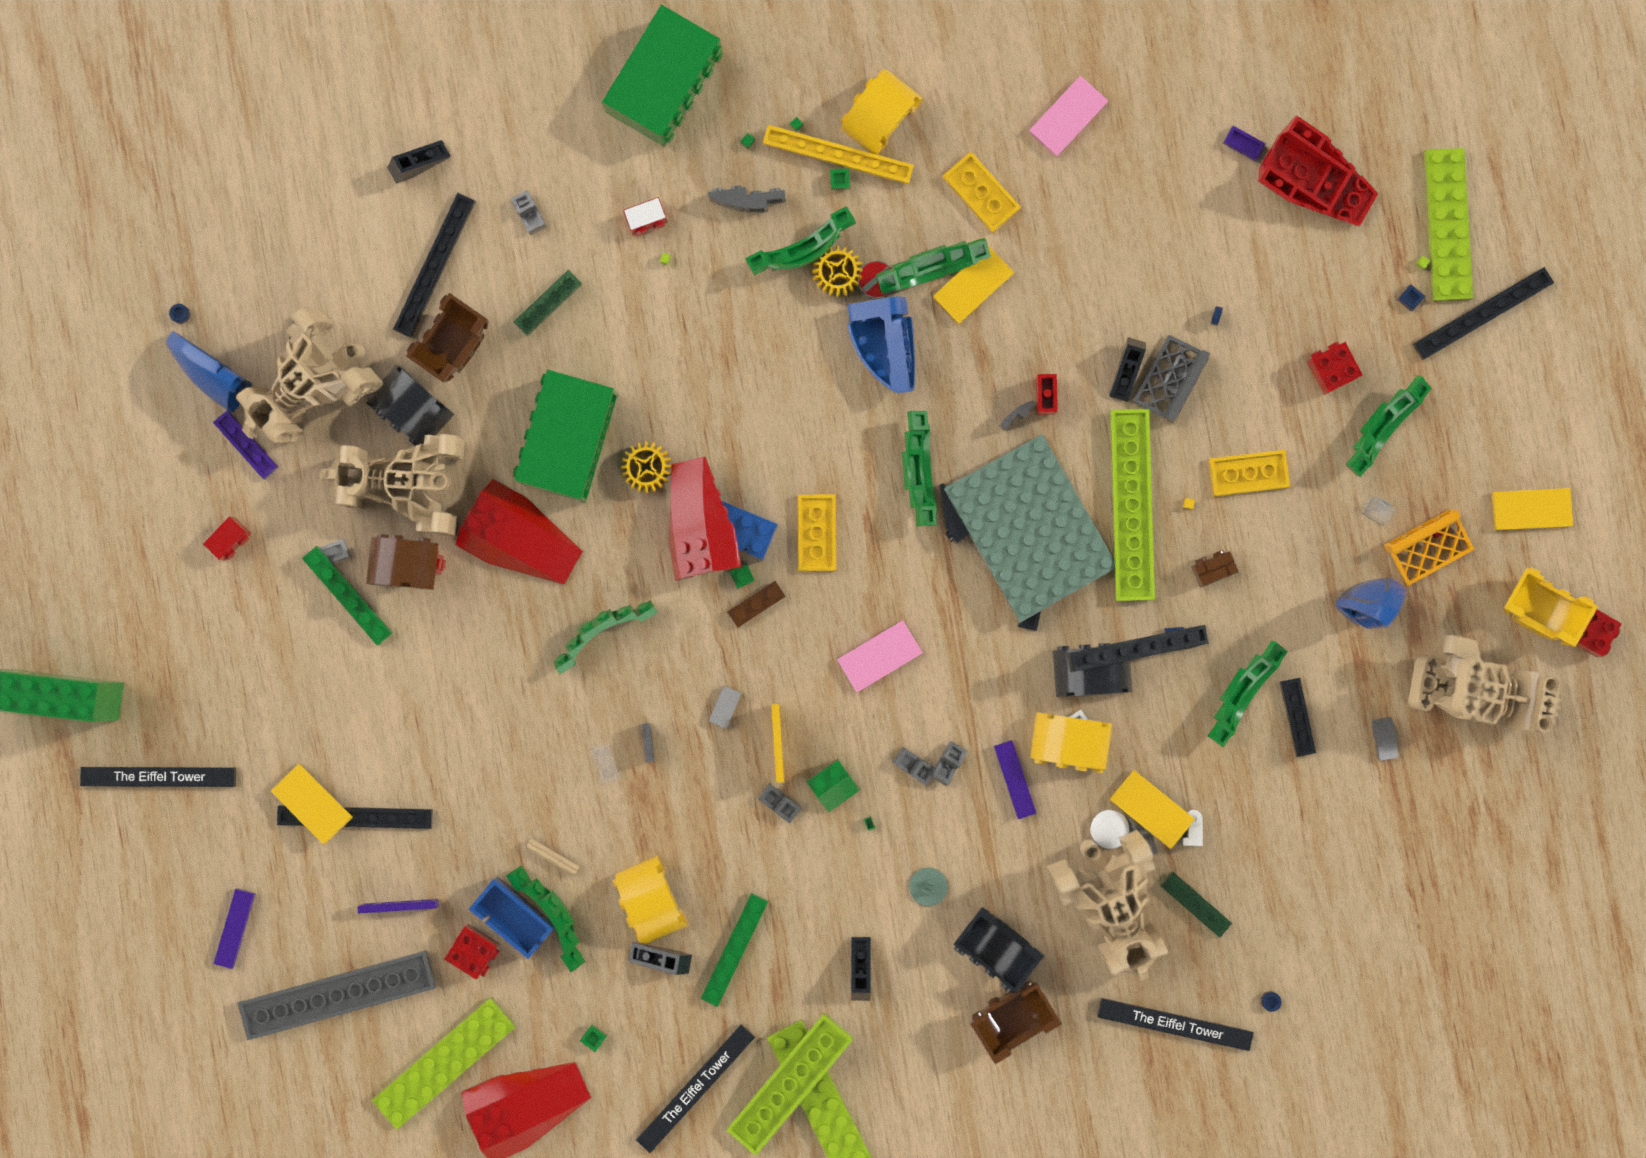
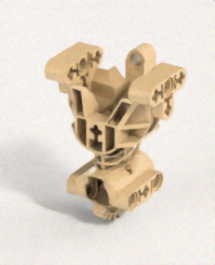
(309, 374)
(405, 481)
(1483, 689)
(1114, 897)

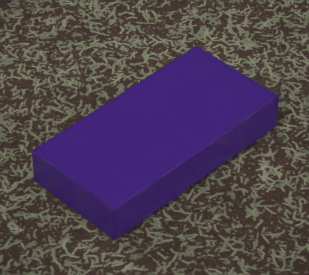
(1244, 143)

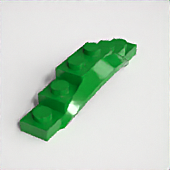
(805, 250)
(933, 265)
(1384, 423)
(918, 468)
(603, 621)
(1242, 690)
(555, 910)

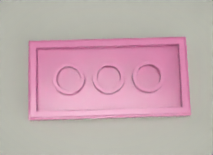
(1068, 116)
(879, 656)

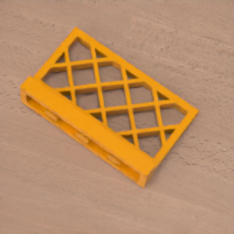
(1424, 531)

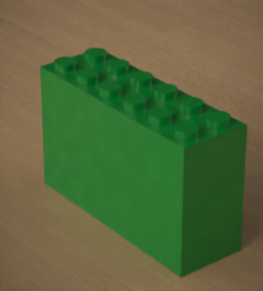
(663, 76)
(565, 435)
(60, 696)

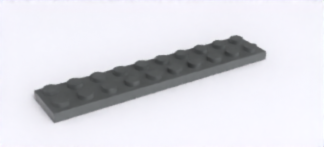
(337, 995)

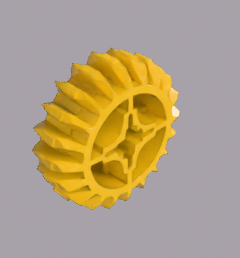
(831, 265)
(641, 474)

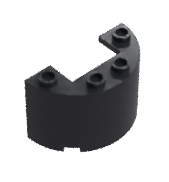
(409, 406)
(1093, 681)
(998, 950)

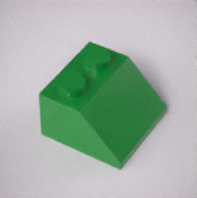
(832, 785)

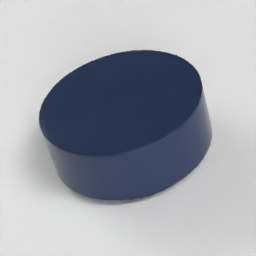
(179, 313)
(1216, 315)
(1271, 1001)

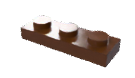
(756, 604)

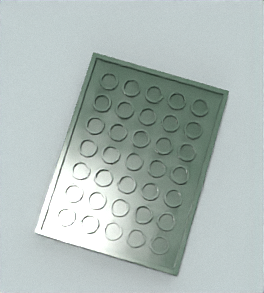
(1030, 528)

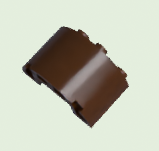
(450, 340)
(402, 562)
(1013, 1020)

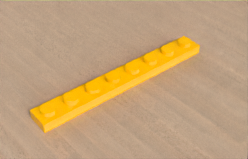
(838, 154)

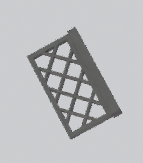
(1186, 386)

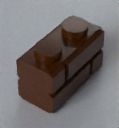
(1214, 569)

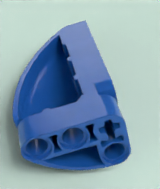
(207, 372)

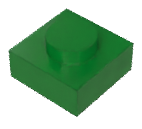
(839, 179)
(742, 576)
(593, 1038)

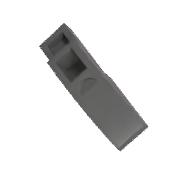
(738, 200)

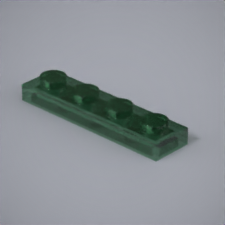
(548, 302)
(1196, 904)

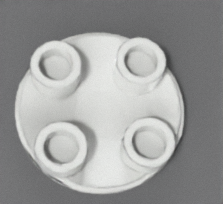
(1108, 827)

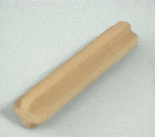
(552, 857)

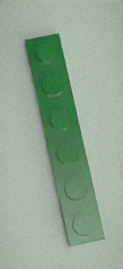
(347, 595)
(734, 950)

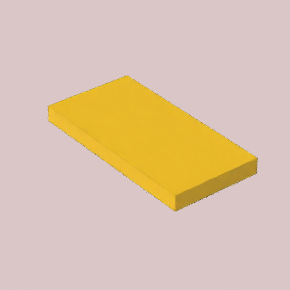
(981, 192)
(972, 286)
(1249, 473)
(1532, 509)
(817, 532)
(777, 739)
(311, 804)
(1152, 809)

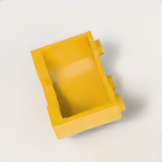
(879, 111)
(1549, 610)
(1071, 742)
(648, 901)

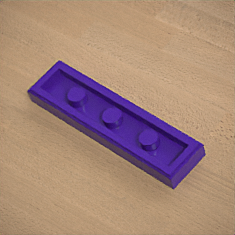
(246, 446)
(1015, 779)
(398, 906)
(234, 928)

